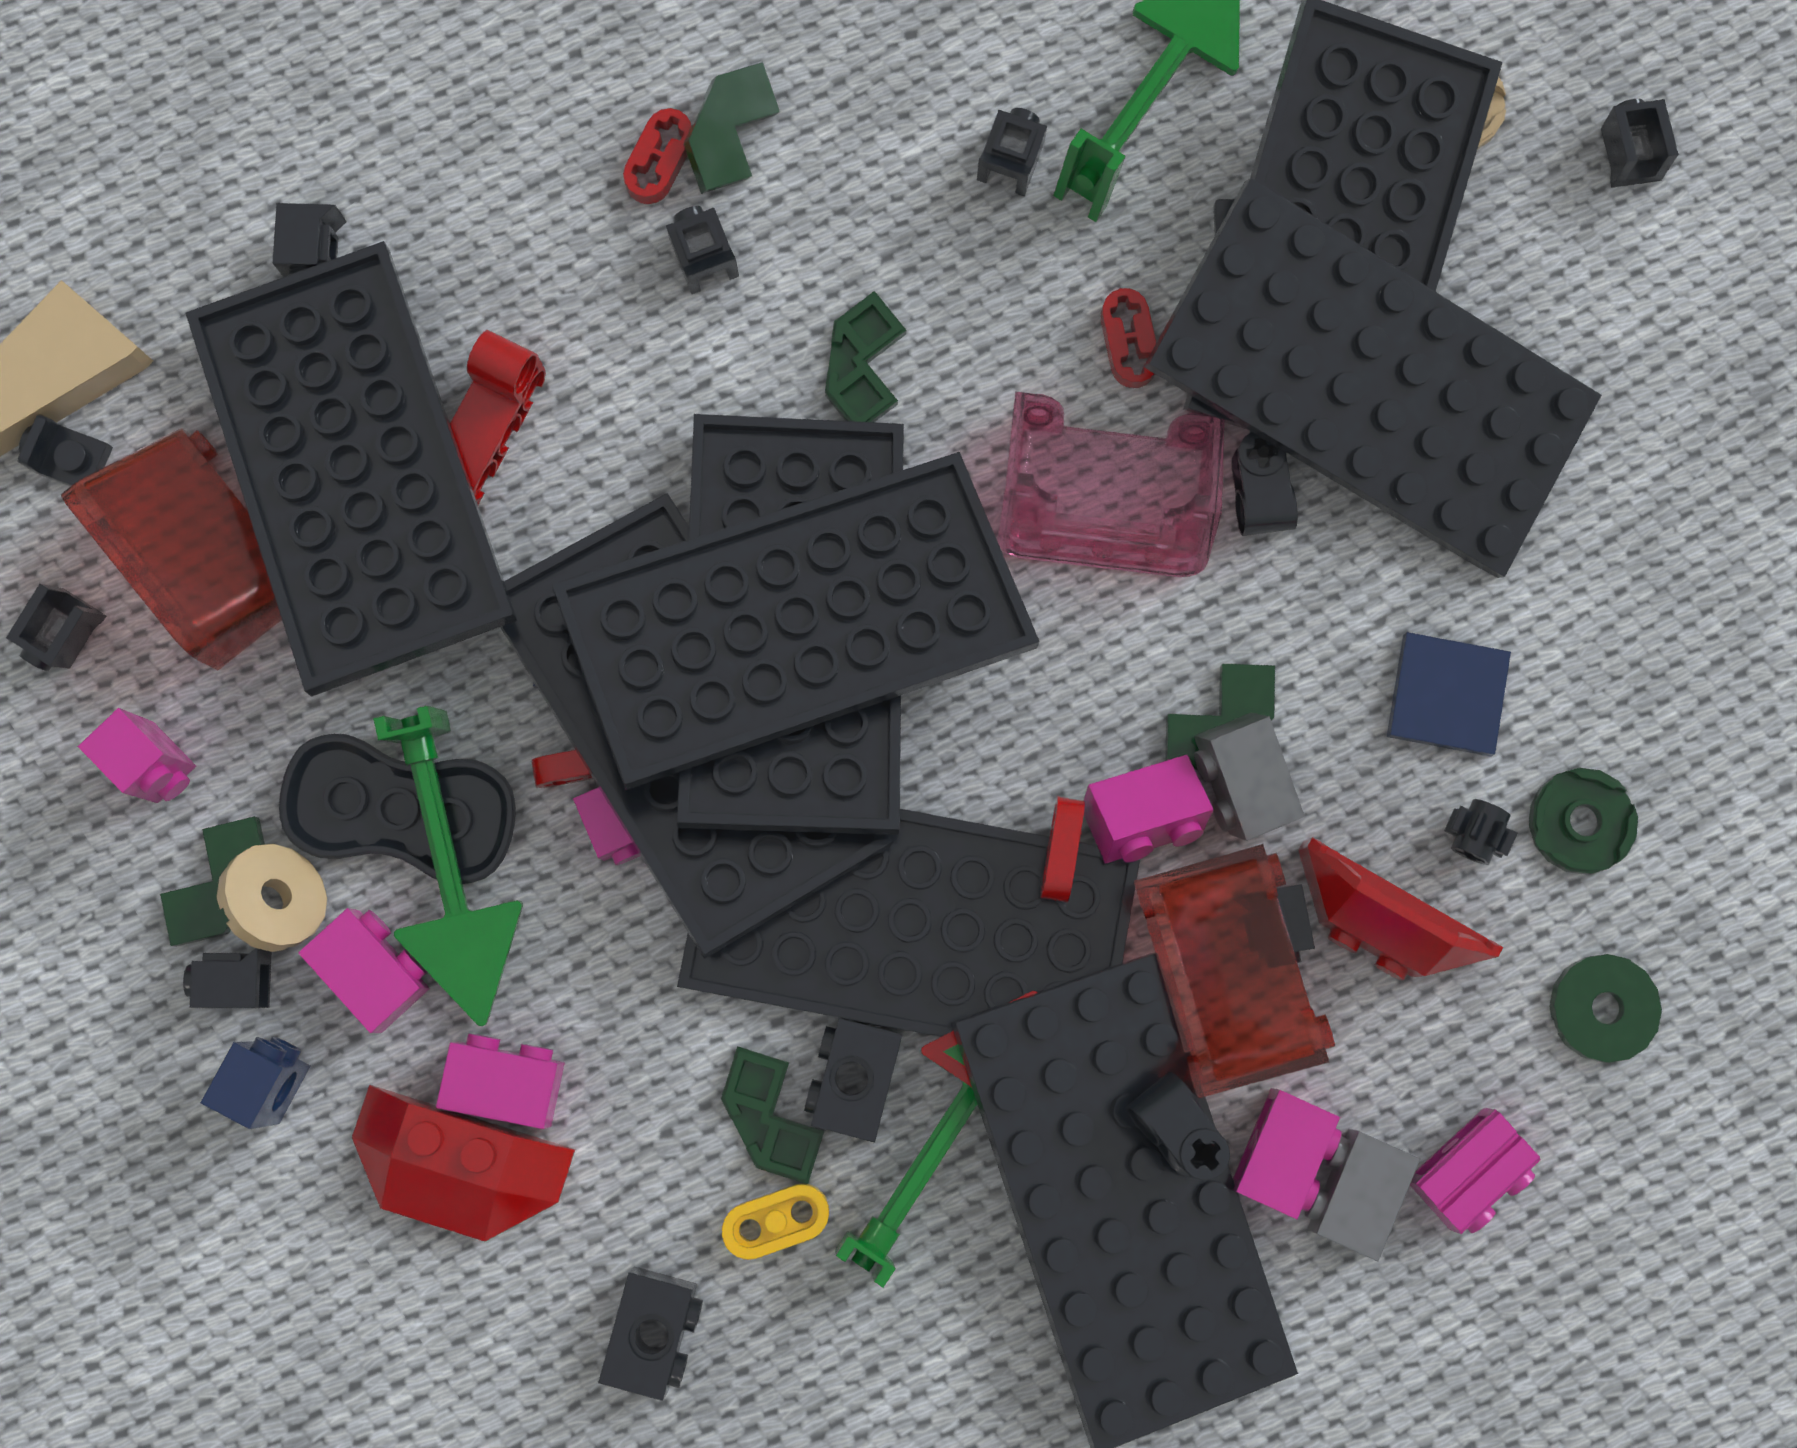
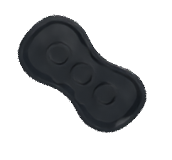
(356, 801)

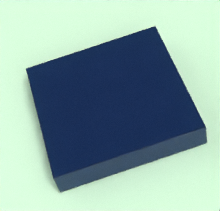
(1449, 694)

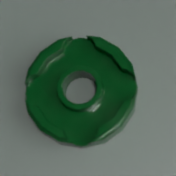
(1561, 843)
(1637, 1002)

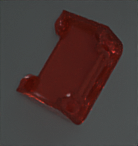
(181, 544)
(1232, 971)

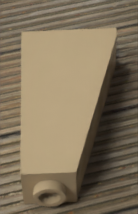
(60, 362)

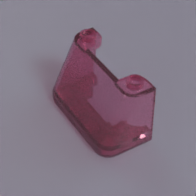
(1111, 494)

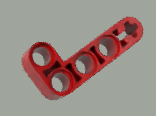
(494, 404)

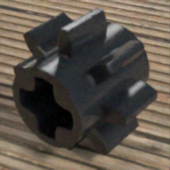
(1481, 831)

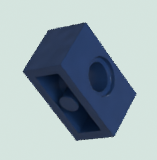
(256, 1082)

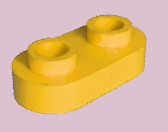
(776, 1221)

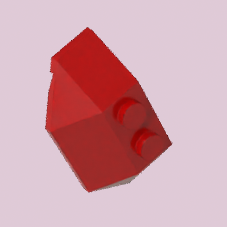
(1385, 919)
(455, 1166)

